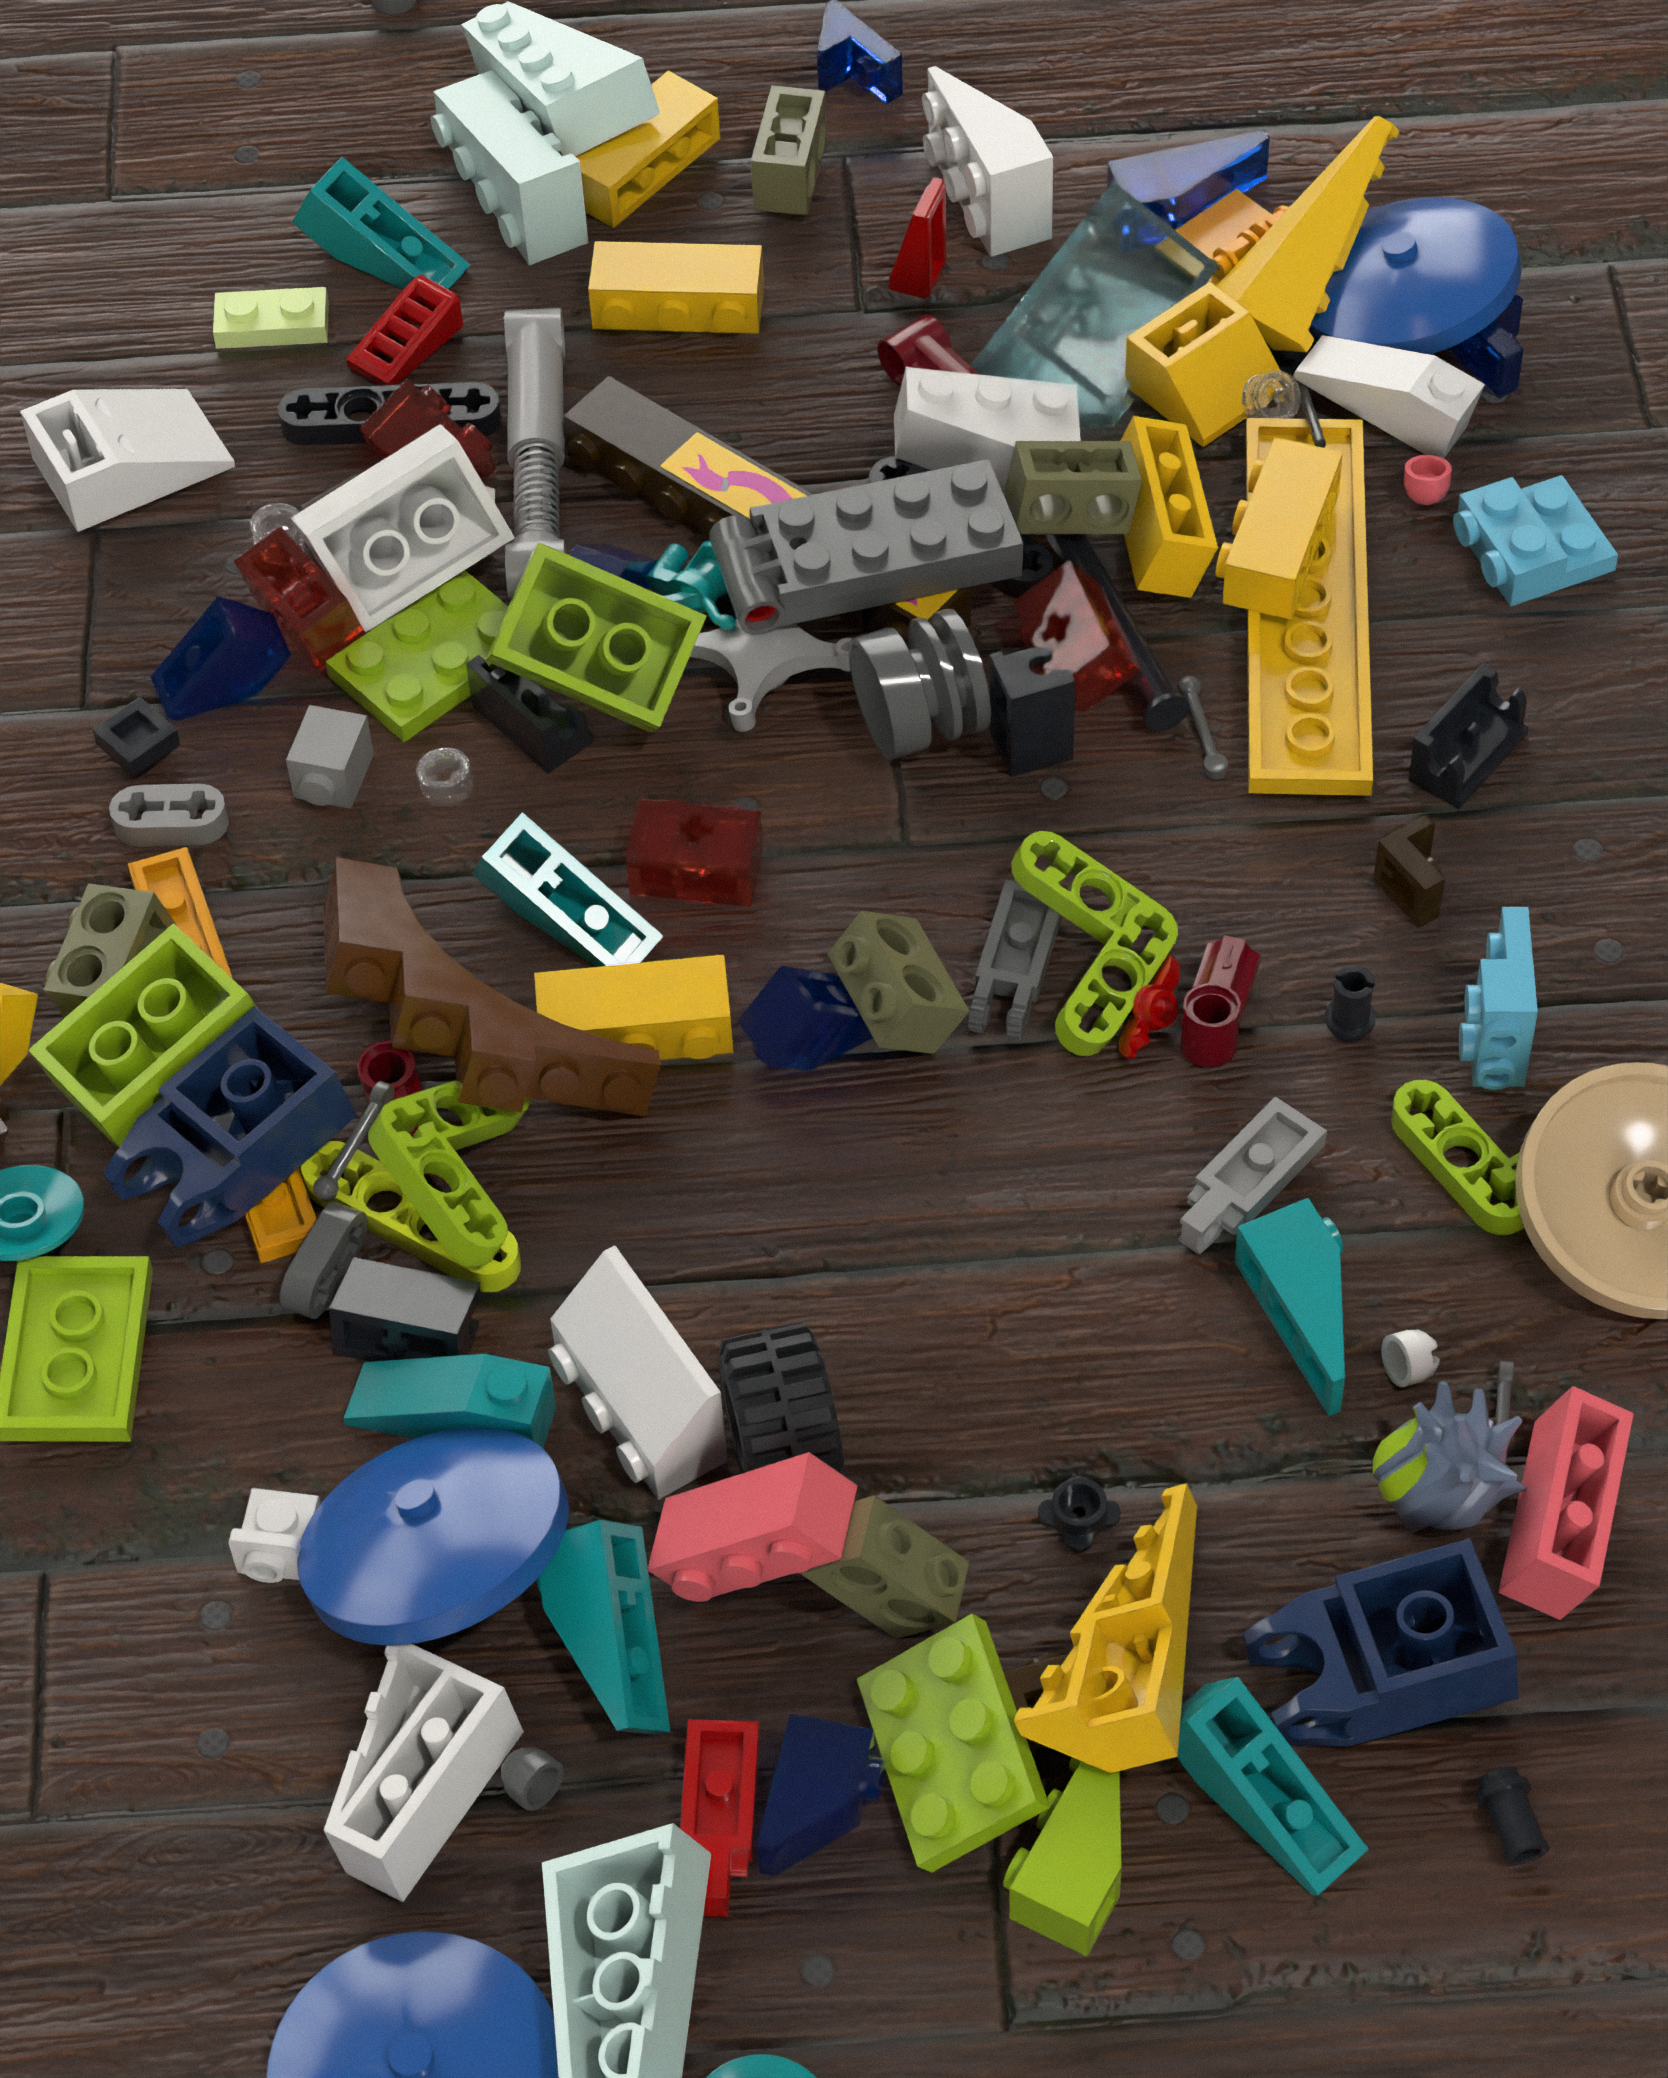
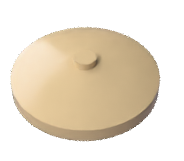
(1599, 1187)

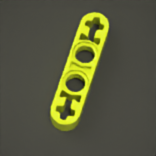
(403, 1223)

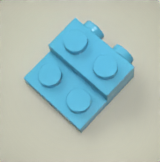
(1532, 537)
(1502, 1007)

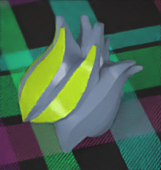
(1446, 1464)

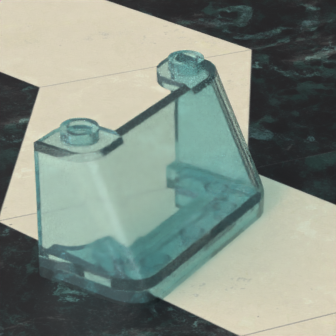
(1094, 292)

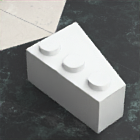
(973, 417)
(418, 1767)

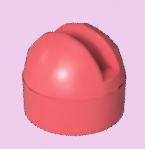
(1427, 479)

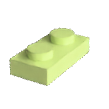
(271, 317)

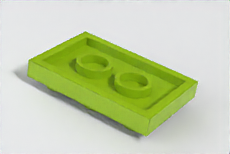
(417, 659)
(74, 1348)
(952, 1743)

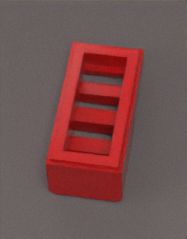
(923, 246)
(420, 303)

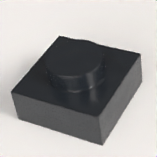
(136, 737)

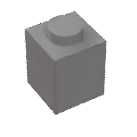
(330, 756)

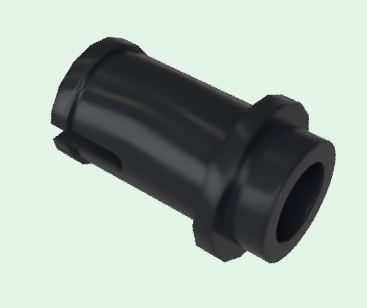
(1351, 1012)
(1511, 1814)

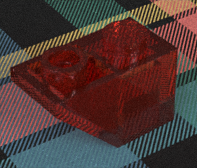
(415, 412)

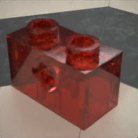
(299, 597)
(1078, 623)
(694, 852)

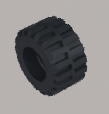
(779, 1398)

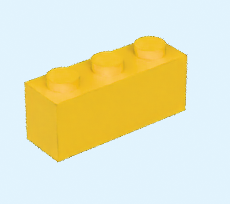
(645, 158)
(676, 287)
(1171, 524)
(1279, 527)
(652, 1005)

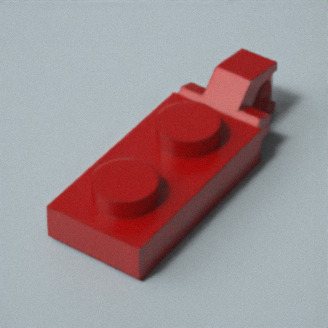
(721, 1801)

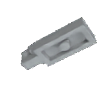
(1249, 1173)

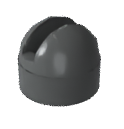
(531, 1777)

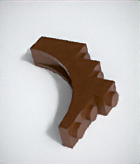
(440, 1008)

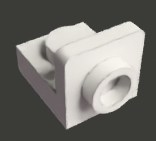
(272, 1534)

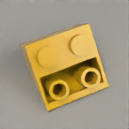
(1198, 361)

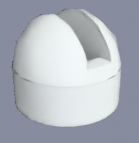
(1409, 1357)

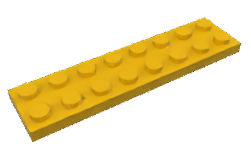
(1314, 671)

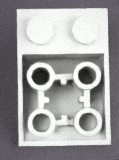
(989, 164)
(121, 448)

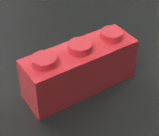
(1568, 1503)
(752, 1528)

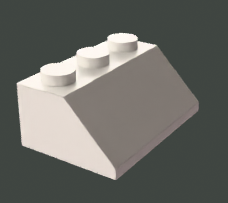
(403, 526)
(638, 1378)

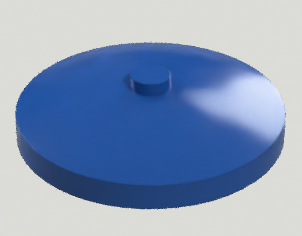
(1422, 276)
(433, 1536)
(417, 2012)

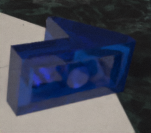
(854, 50)
(1495, 351)

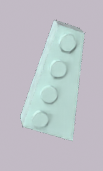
(565, 77)
(513, 166)
(625, 1953)

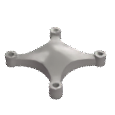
(766, 662)

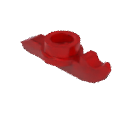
(1152, 1009)

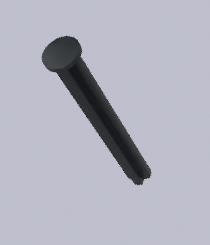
(1158, 698)

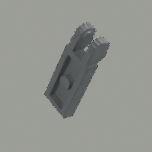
(1014, 958)

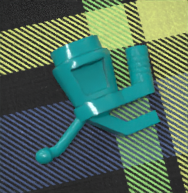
(694, 587)

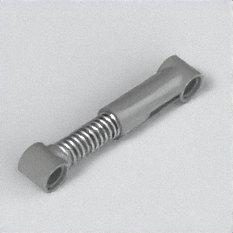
(534, 432)

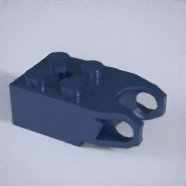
(231, 1126)
(1391, 1648)

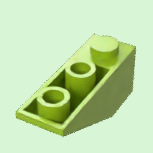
(1075, 1866)

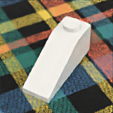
(1394, 389)

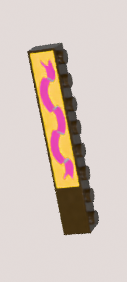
(702, 481)

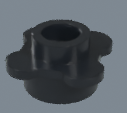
(1084, 1495)

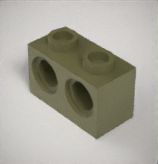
(789, 150)
(1073, 487)
(101, 939)
(897, 982)
(894, 1572)

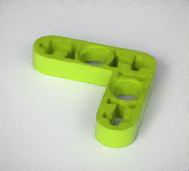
(1114, 928)
(1454, 1129)
(463, 1219)

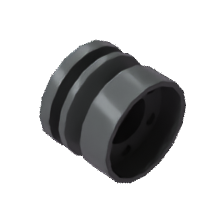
(928, 681)

